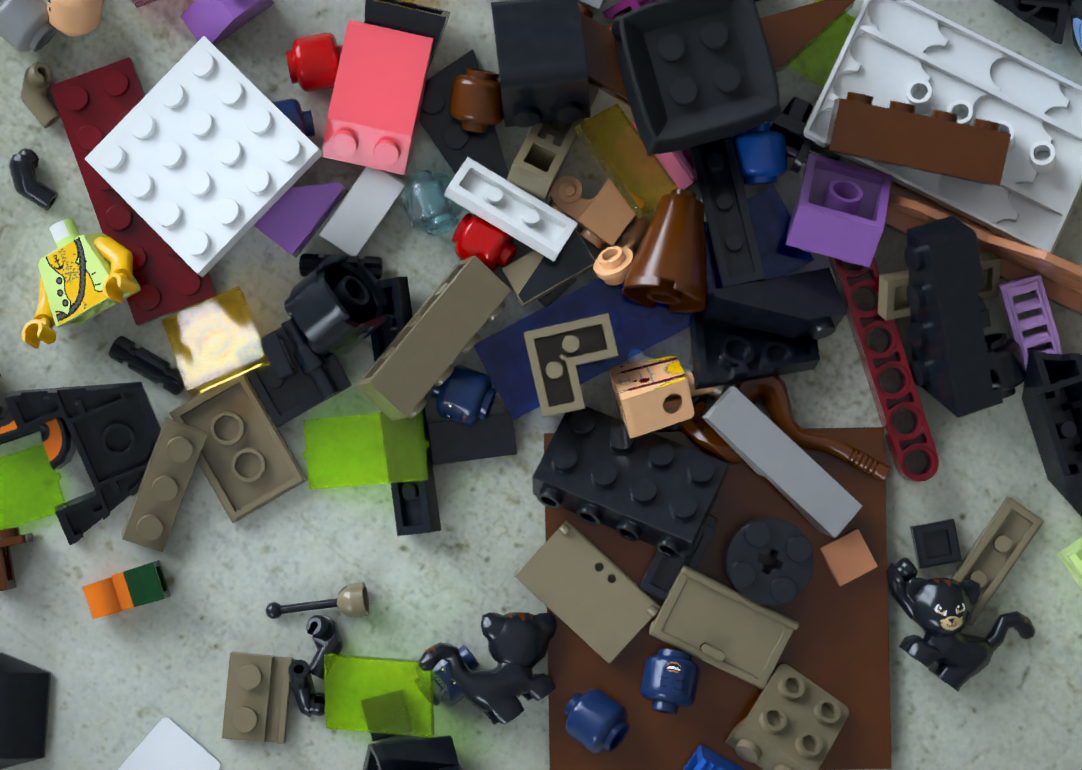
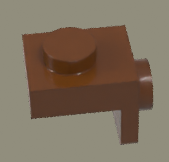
(8, 538)

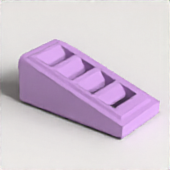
(1043, 318)

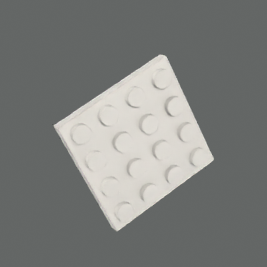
(203, 156)

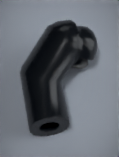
(25, 180)
(898, 577)
(327, 641)

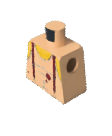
(654, 394)

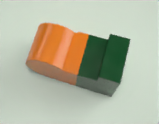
(127, 590)

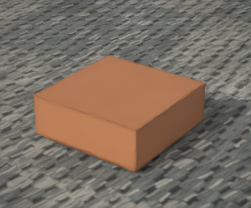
(848, 557)

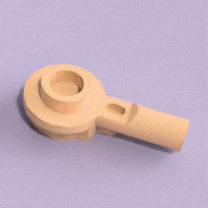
(616, 260)

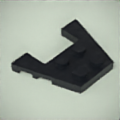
(113, 436)

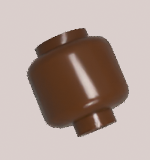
(476, 100)

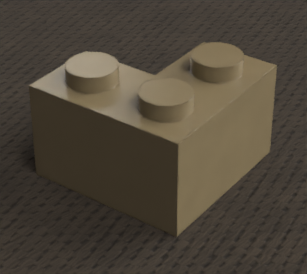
(558, 351)

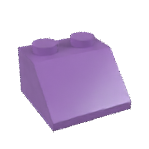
(839, 210)

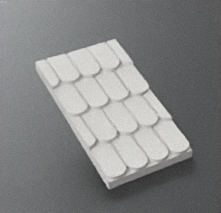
(933, 63)

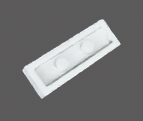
(510, 209)

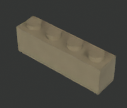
(433, 339)

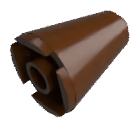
(671, 257)

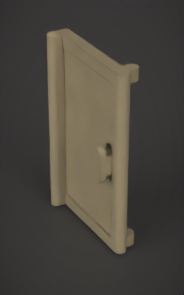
(577, 586)
(739, 633)

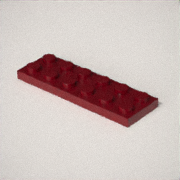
(89, 111)

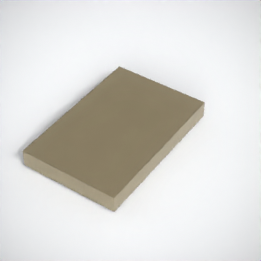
(242, 449)

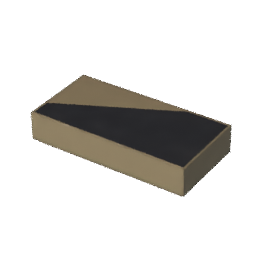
(538, 275)

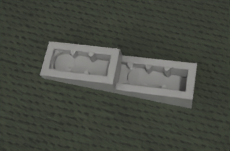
(782, 462)

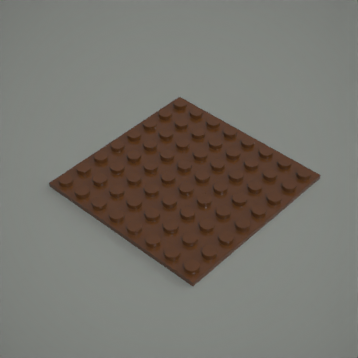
(837, 644)

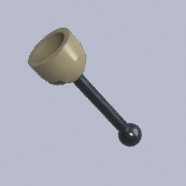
(351, 601)

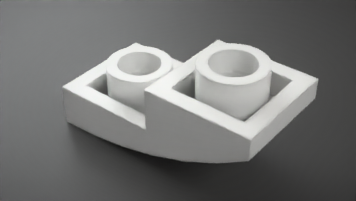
(362, 210)

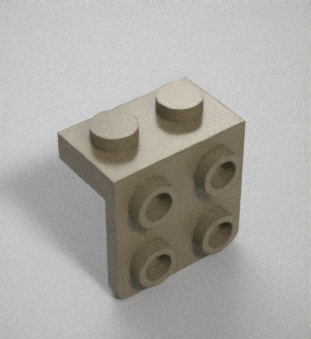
(789, 724)

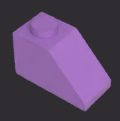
(221, 17)
(300, 215)

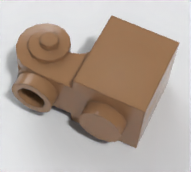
(601, 217)

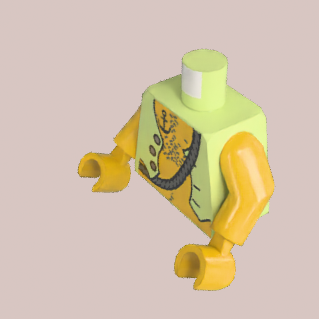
(79, 281)

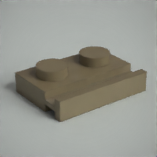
(257, 698)

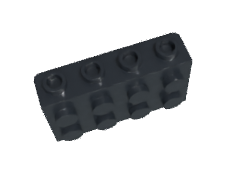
(633, 485)

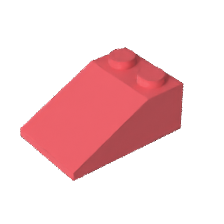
(377, 97)

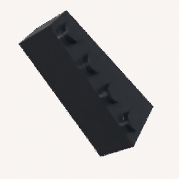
(949, 317)

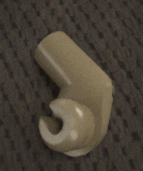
(36, 92)

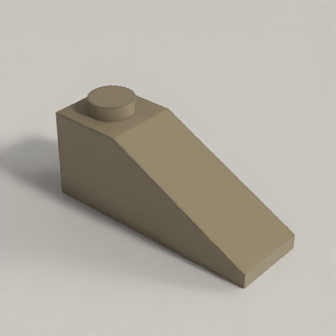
(544, 154)

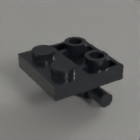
(315, 382)

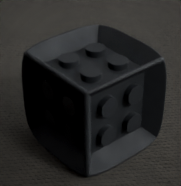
(695, 71)

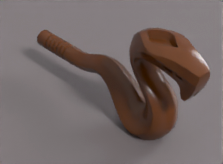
(777, 400)

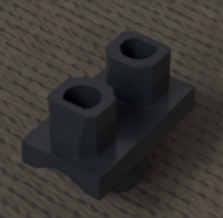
(792, 124)

